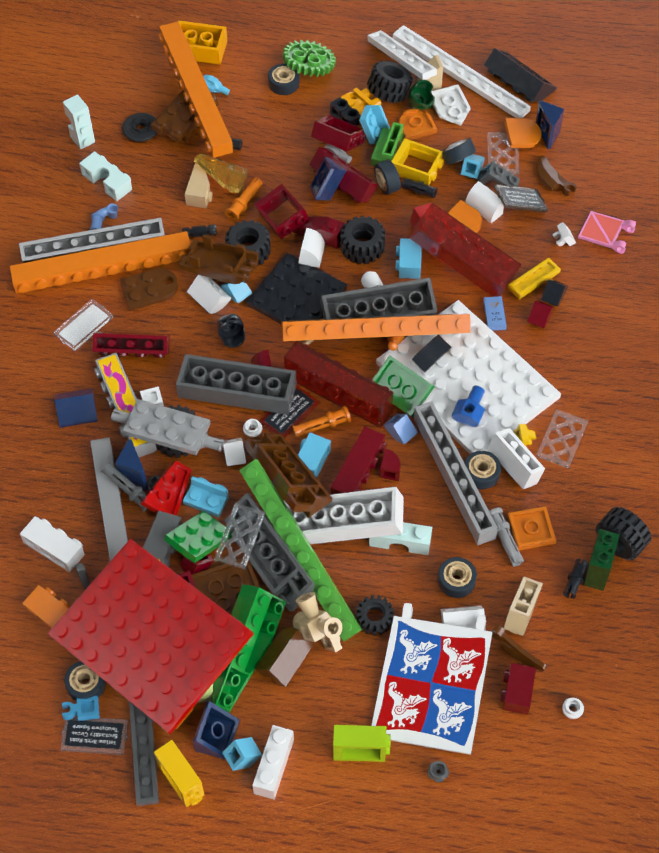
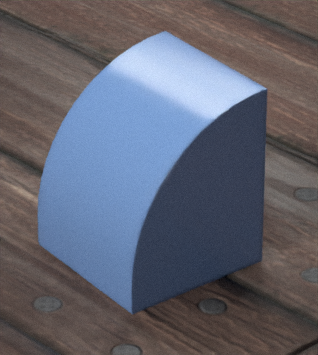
(400, 428)

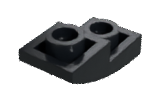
(431, 353)

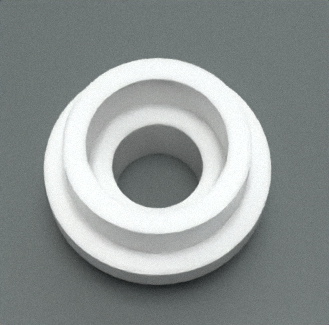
(252, 423)
(575, 703)

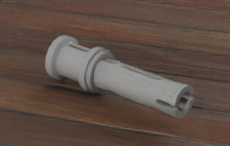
(506, 537)

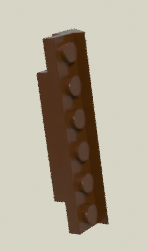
(289, 474)

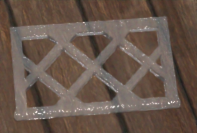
(490, 146)
(554, 457)
(254, 529)

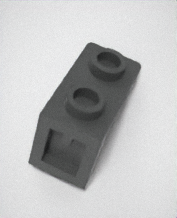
(499, 174)

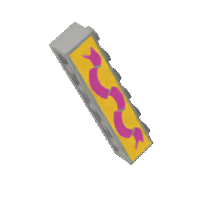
(120, 395)

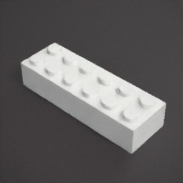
(354, 516)

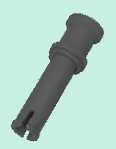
(138, 491)

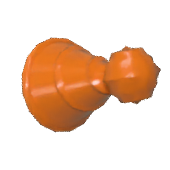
(394, 341)

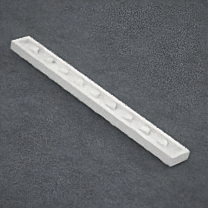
(463, 73)

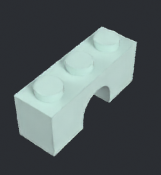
(81, 126)
(115, 183)
(414, 536)

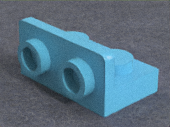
(373, 121)
(206, 496)

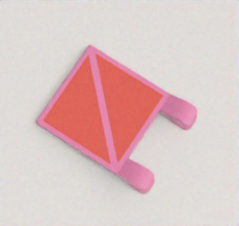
(605, 230)

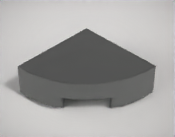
(83, 575)

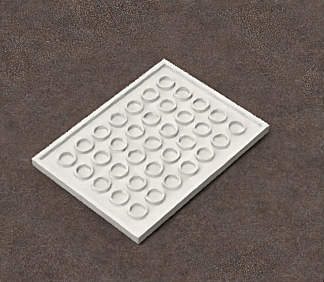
(480, 358)

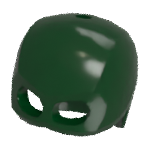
(420, 95)

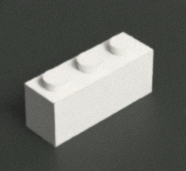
(516, 458)
(52, 543)
(273, 762)

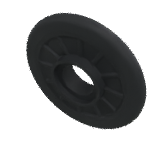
(139, 135)

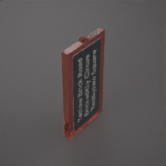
(300, 408)

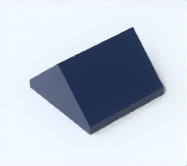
(549, 120)
(327, 180)
(76, 407)
(131, 467)
(215, 731)

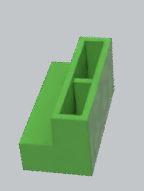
(388, 143)

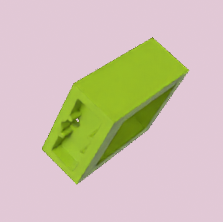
(361, 743)

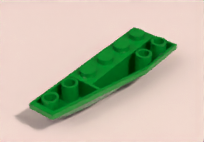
(261, 614)

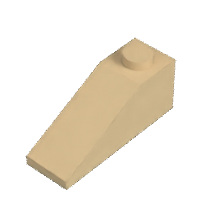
(198, 188)
(523, 606)

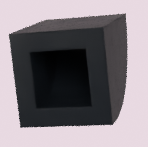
(554, 292)

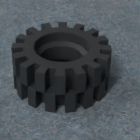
(375, 626)

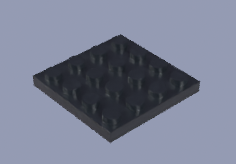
(294, 291)

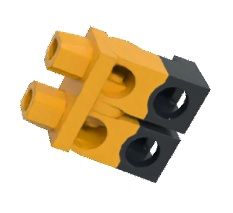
(351, 105)

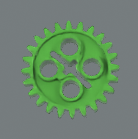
(309, 58)

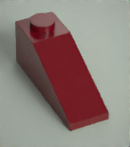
(326, 226)

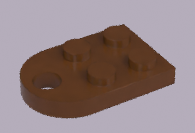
(149, 288)

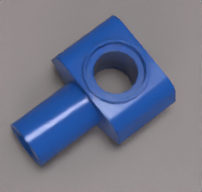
(470, 404)

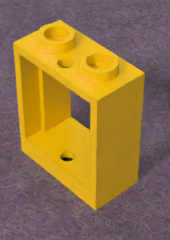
(422, 152)
(179, 774)

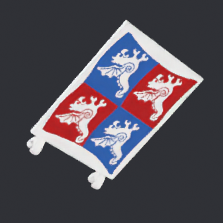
(432, 682)

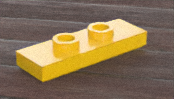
(534, 278)

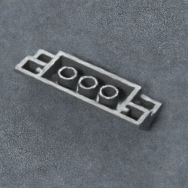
(273, 558)

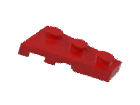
(168, 490)

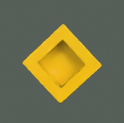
(524, 434)

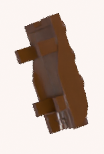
(177, 119)
(220, 261)

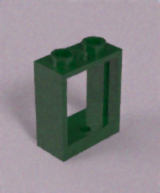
(601, 559)

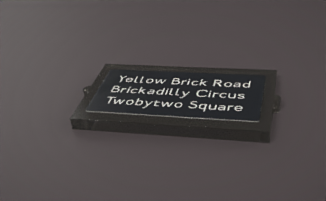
(520, 198)

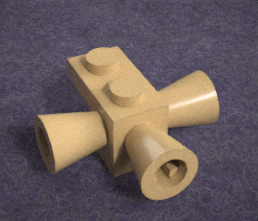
(317, 624)

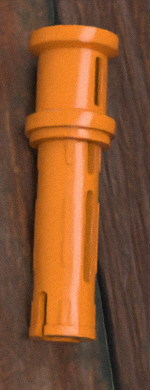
(240, 204)
(330, 419)

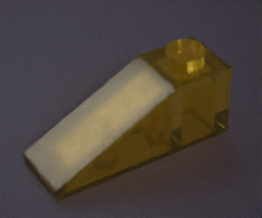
(224, 173)

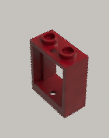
(338, 133)
(279, 196)

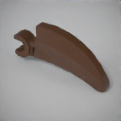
(552, 178)
(516, 650)

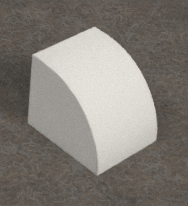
(234, 452)

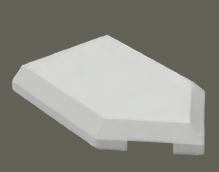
(451, 104)

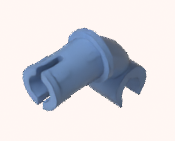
(99, 216)

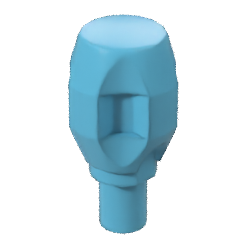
(215, 85)

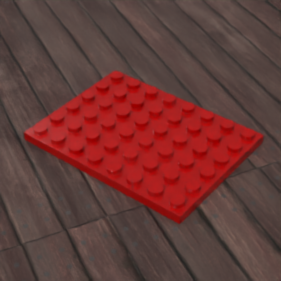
(150, 635)

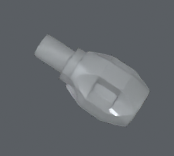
(342, 154)

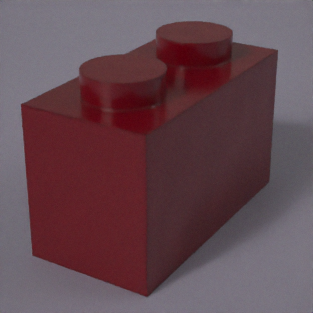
(519, 688)

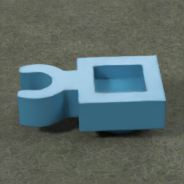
(85, 709)

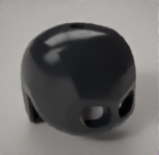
(231, 330)

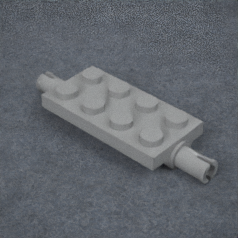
(167, 427)

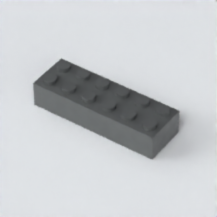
(388, 300)
(236, 384)

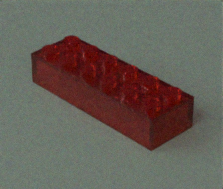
(464, 250)
(340, 384)

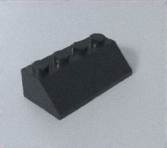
(519, 76)

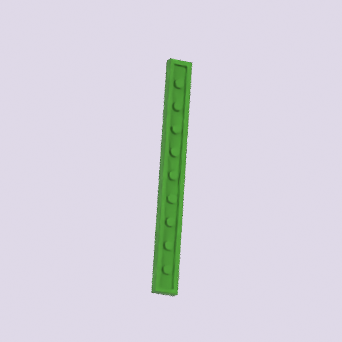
(298, 544)

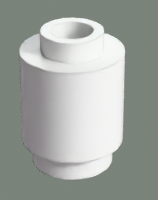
(371, 279)

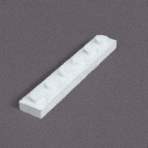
(402, 55)

